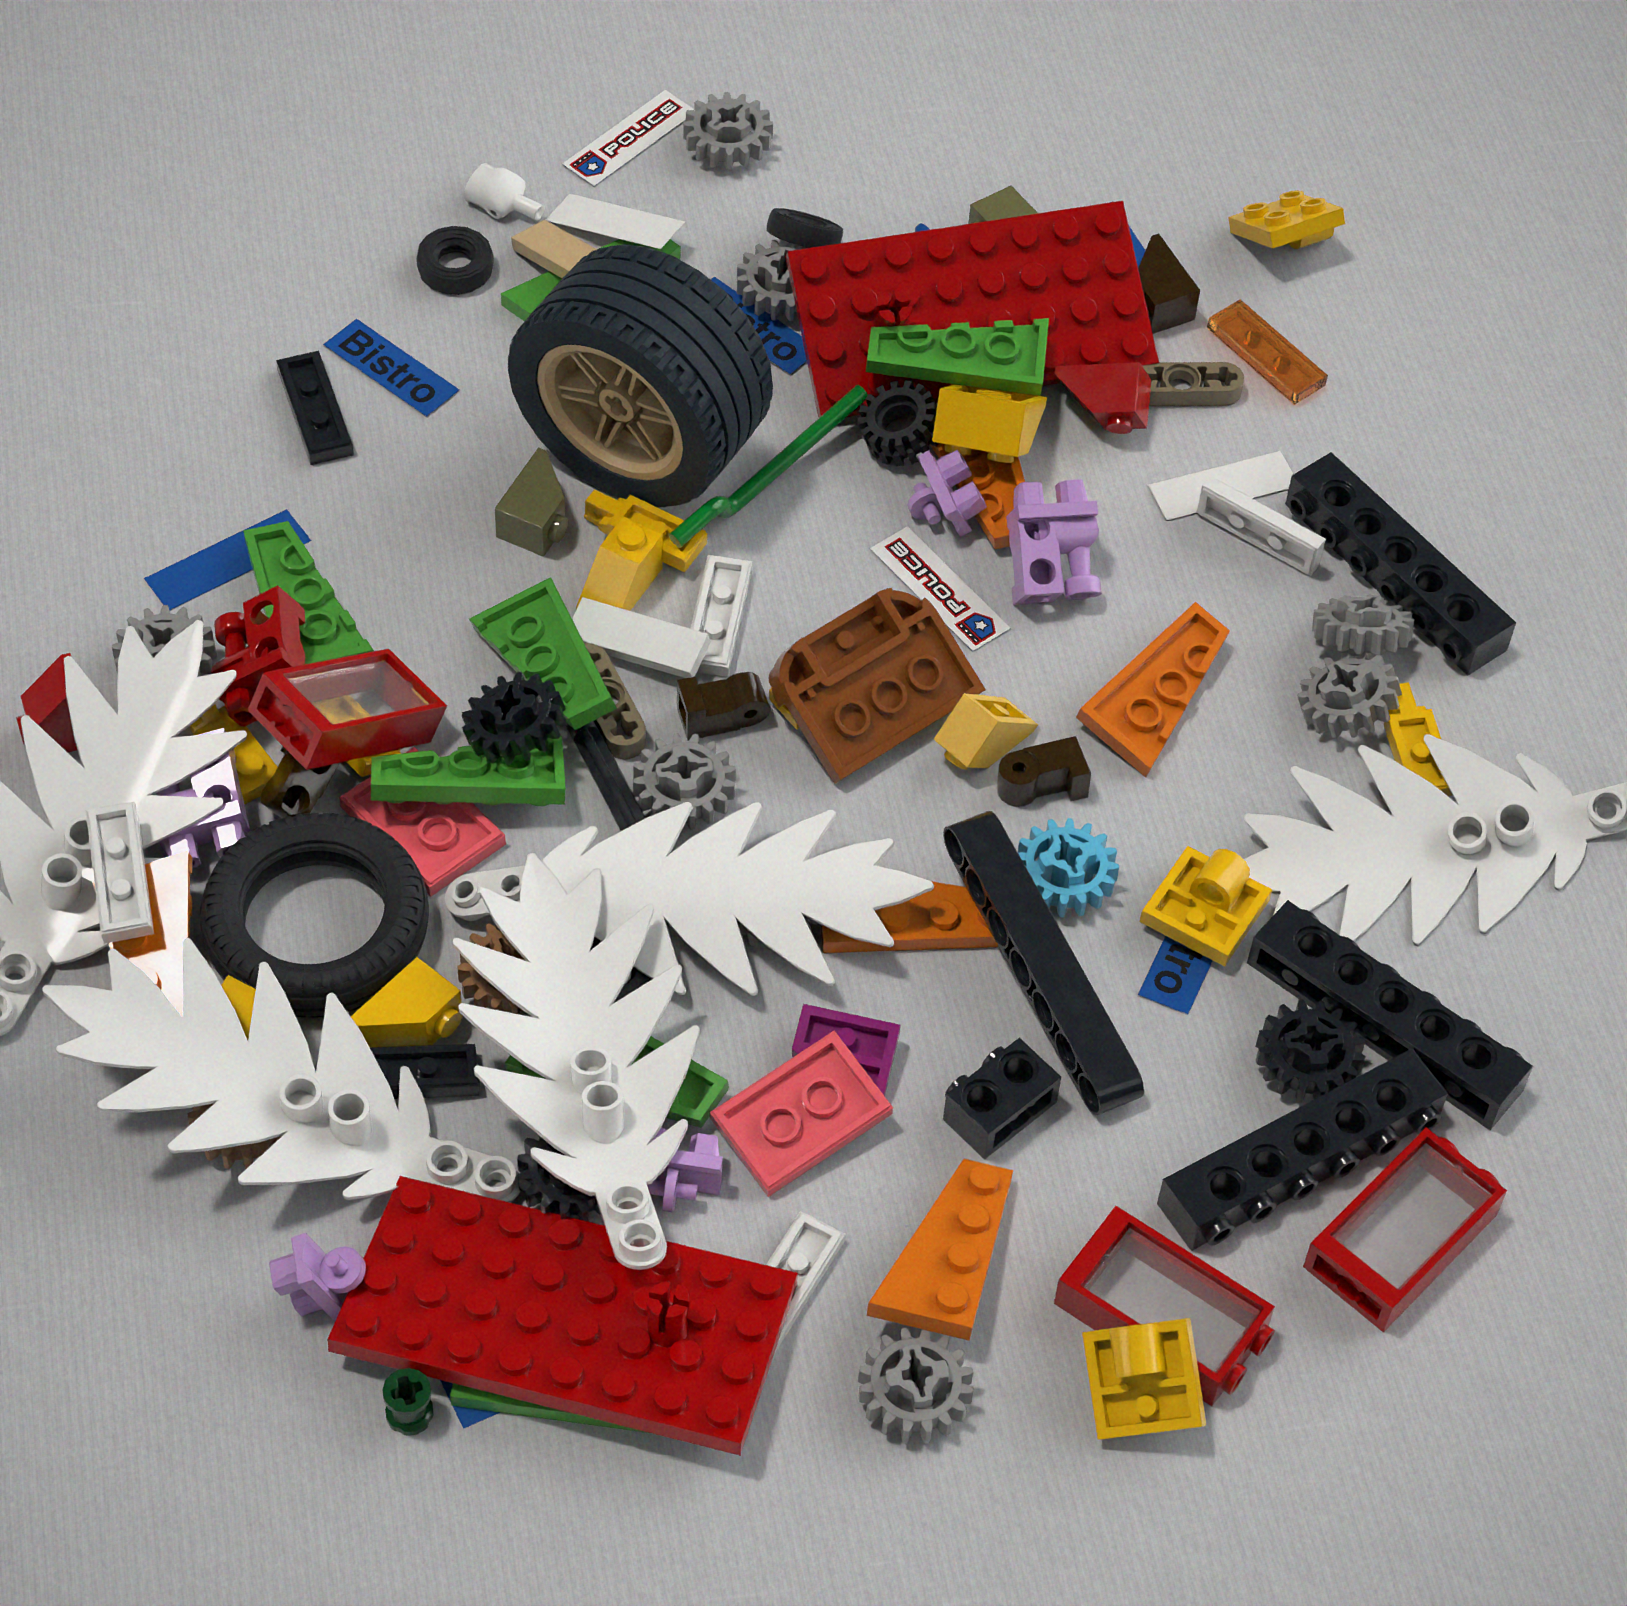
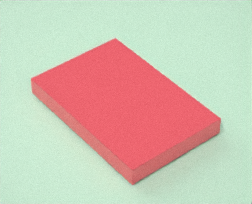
(438, 837)
(801, 1113)

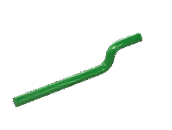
(727, 507)

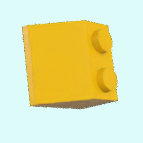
(987, 421)

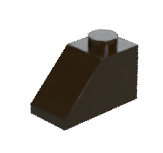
(1167, 287)

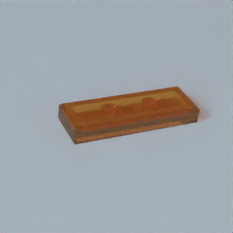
(1267, 351)

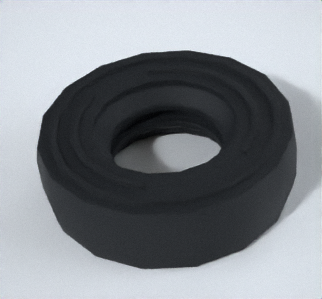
(803, 228)
(460, 279)

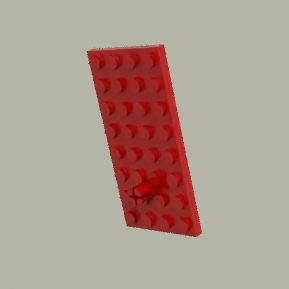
(1049, 265)
(554, 1319)

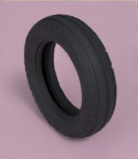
(304, 842)

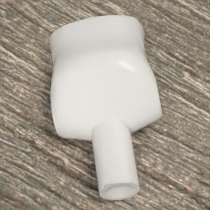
(500, 193)

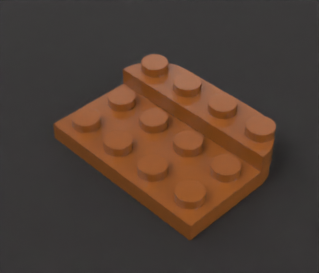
(872, 679)

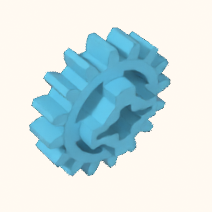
(1069, 864)

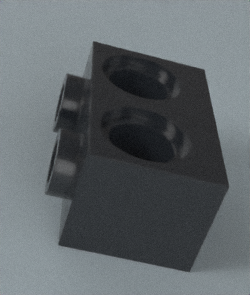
(1009, 1103)

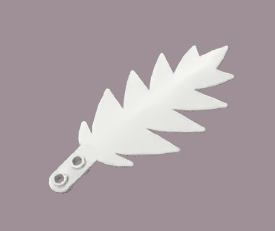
(122, 761)
(1430, 839)
(712, 885)
(584, 1045)
(266, 1087)

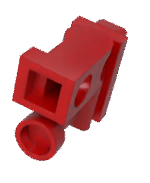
(271, 646)

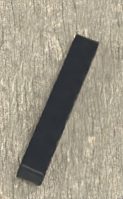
(1043, 963)

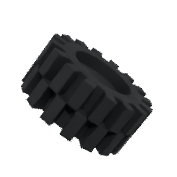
(889, 406)

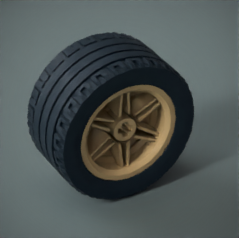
(640, 375)

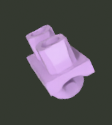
(940, 497)
(690, 1172)
(316, 1277)

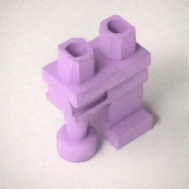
(1043, 533)
(222, 826)

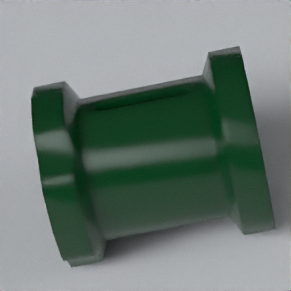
(406, 1385)

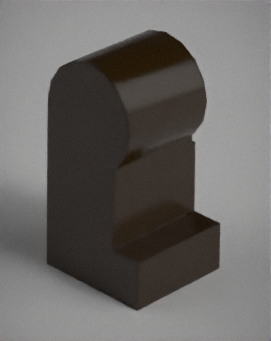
(721, 704)
(1043, 772)
(294, 788)

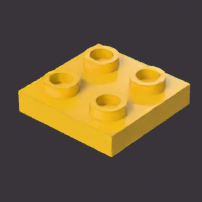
(1290, 220)
(1207, 903)
(1144, 1378)

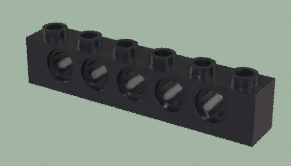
(1400, 563)
(1399, 1084)
(1480, 1093)

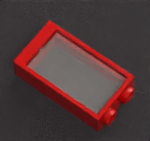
(346, 708)
(1404, 1228)
(1142, 1277)

